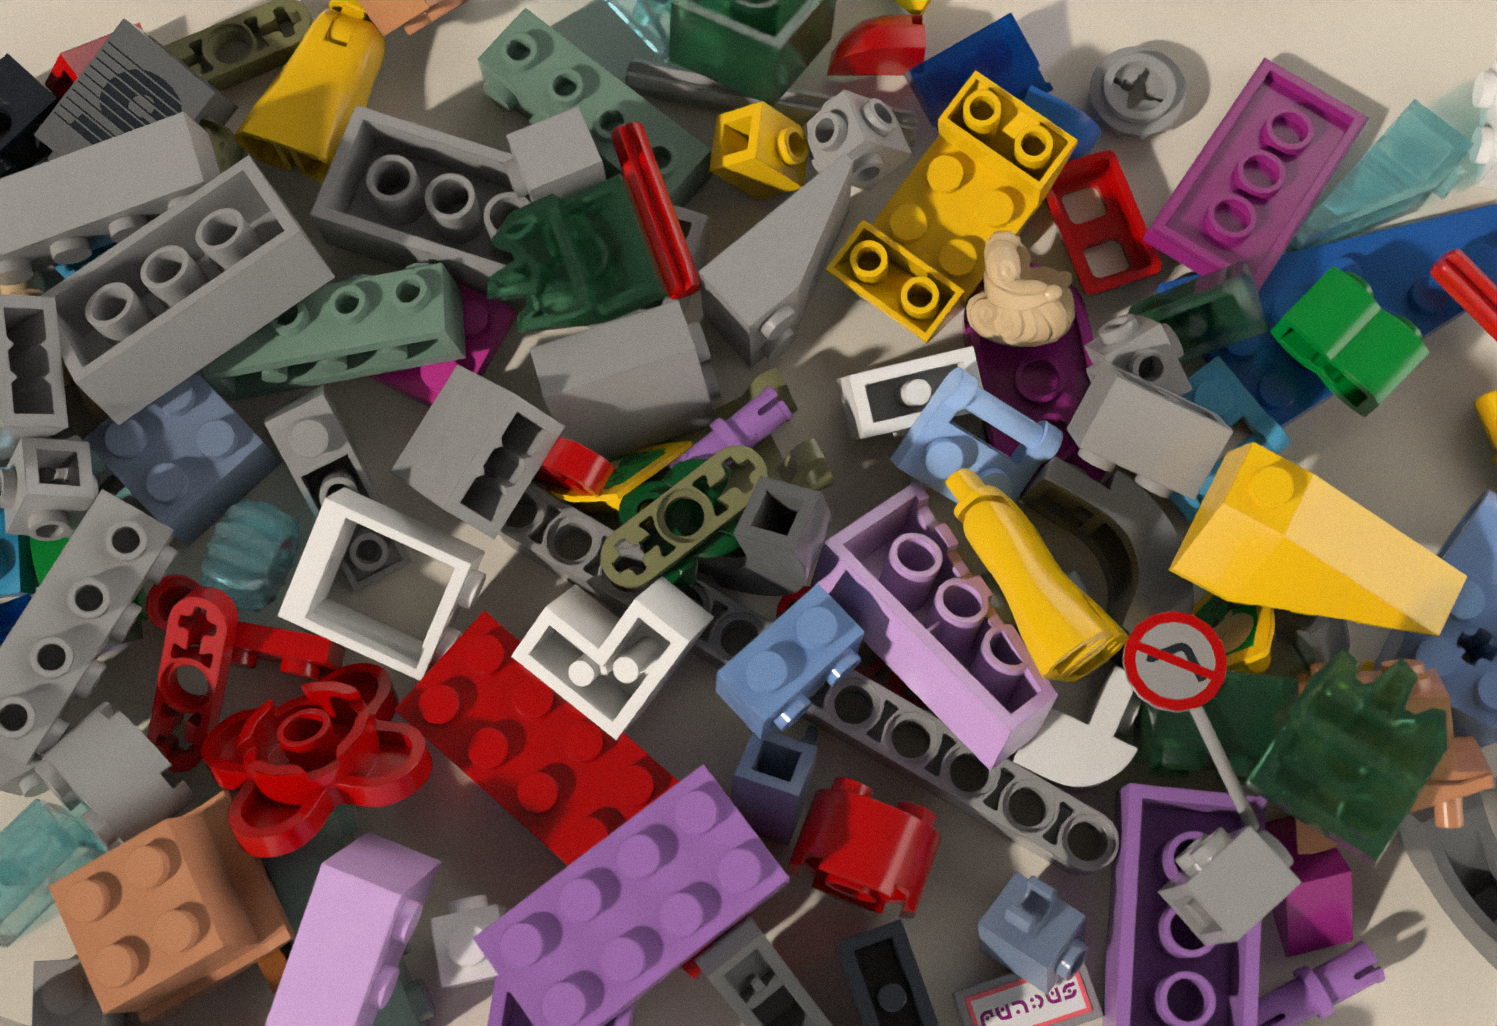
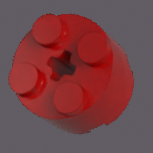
(866, 848)

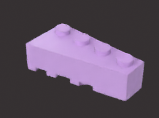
(936, 624)

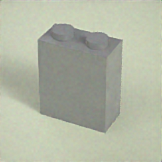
(29, 371)
(629, 381)
(477, 450)

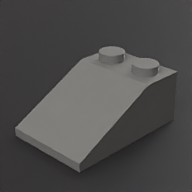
(768, 275)

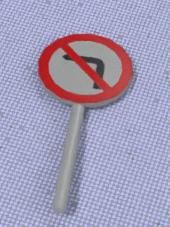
(1177, 668)

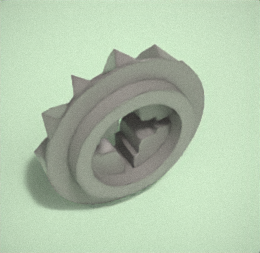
(1122, 70)

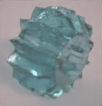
(251, 553)

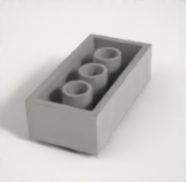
(184, 290)

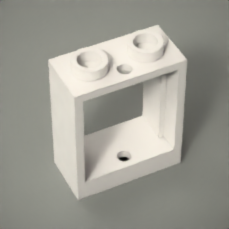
(307, 595)

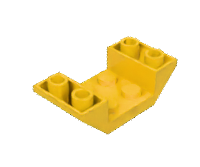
(974, 179)

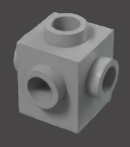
(862, 130)
(1141, 349)
(47, 488)

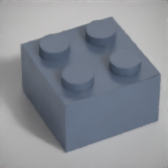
(185, 457)

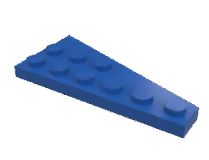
(1394, 266)

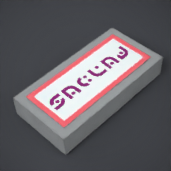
(1016, 1002)

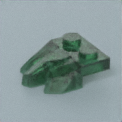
(577, 259)
(1353, 756)

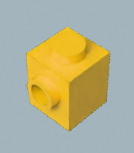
(759, 151)

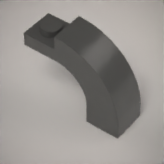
(1125, 535)
(777, 540)
(1459, 870)
(757, 980)

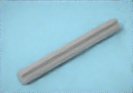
(690, 88)

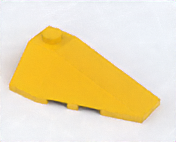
(1304, 547)

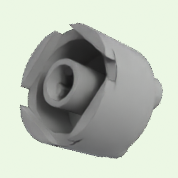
(114, 776)

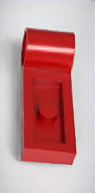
(298, 652)

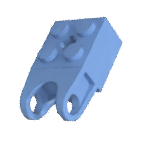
(1470, 623)

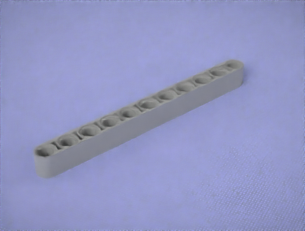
(873, 737)

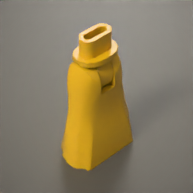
(316, 92)
(1056, 619)

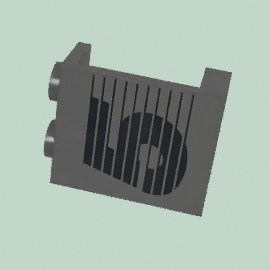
(128, 87)

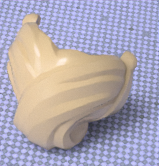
(1020, 302)

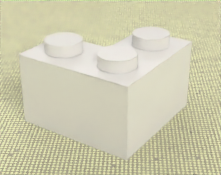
(610, 663)

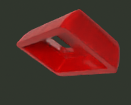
(1120, 223)

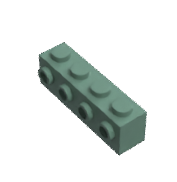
(546, 75)
(349, 333)

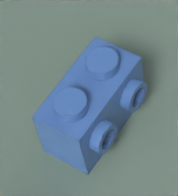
(790, 661)

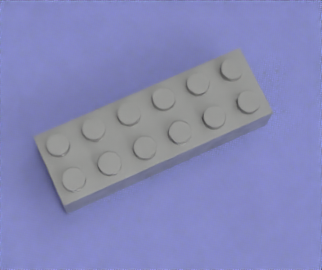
(435, 200)

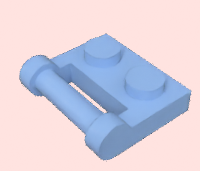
(940, 447)

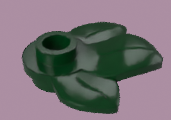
(683, 519)

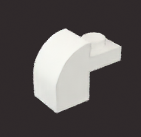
(1084, 754)

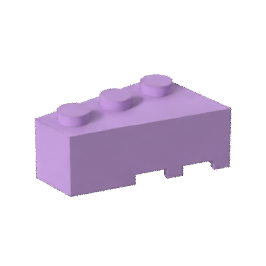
(353, 934)

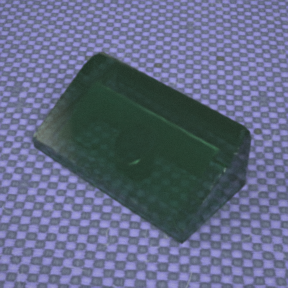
(1208, 310)

